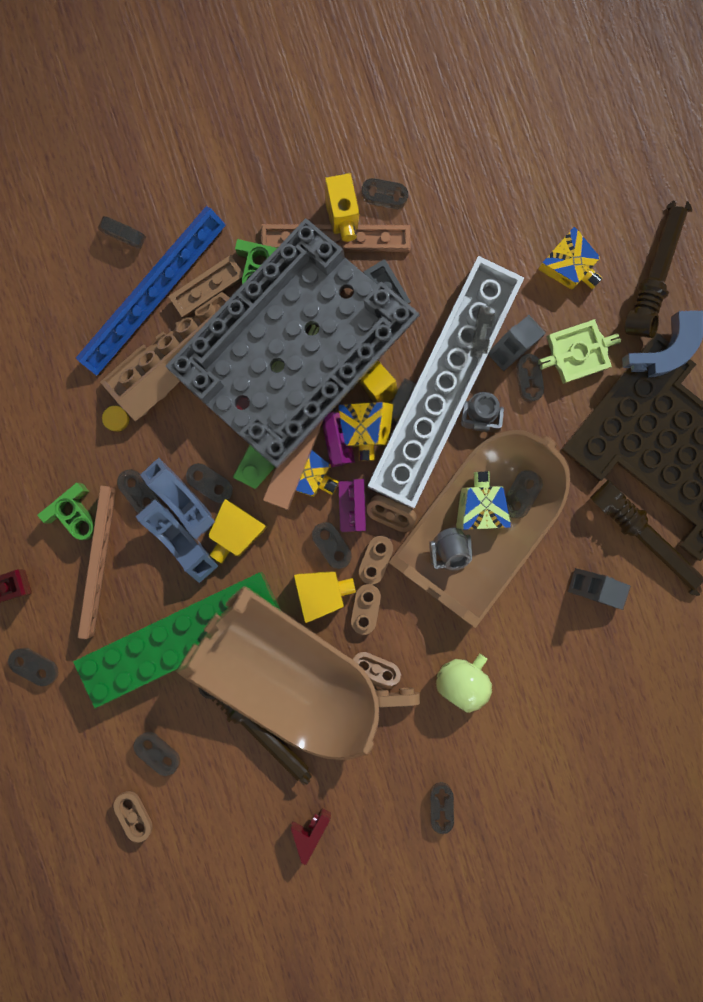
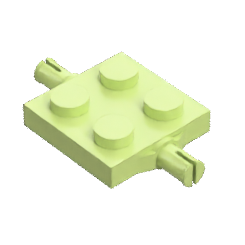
(579, 351)

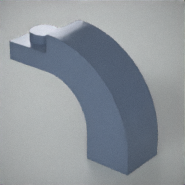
(684, 342)
(178, 497)
(178, 540)

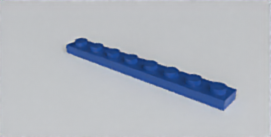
(151, 291)

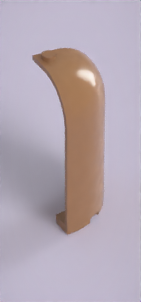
(495, 551)
(285, 679)

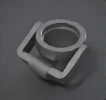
(482, 410)
(453, 549)

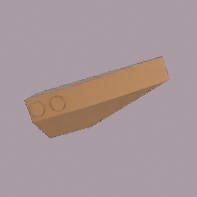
(143, 376)

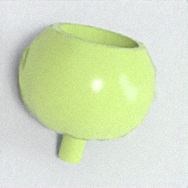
(465, 683)

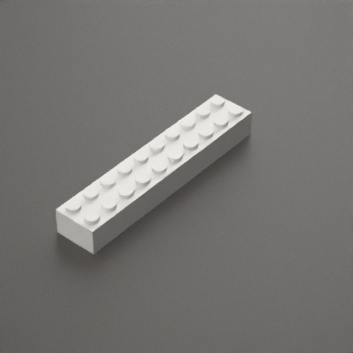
(443, 385)

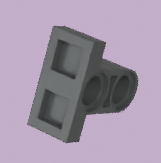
(516, 342)
(599, 588)

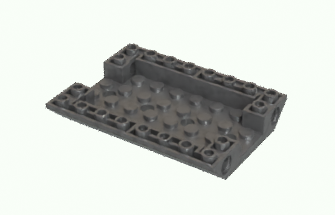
(269, 324)

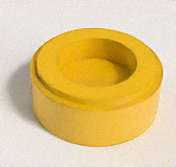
(115, 418)

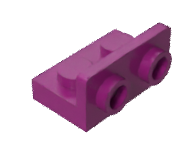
(338, 452)
(352, 505)

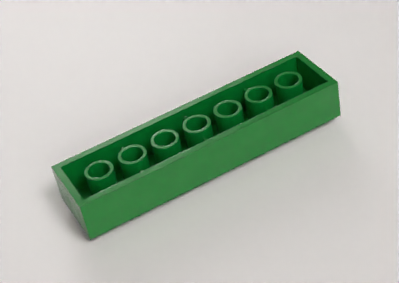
(158, 646)

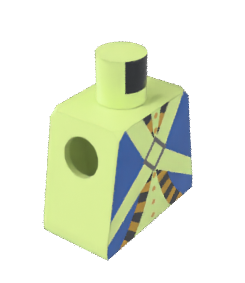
(482, 505)

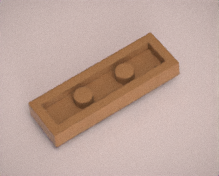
(206, 286)

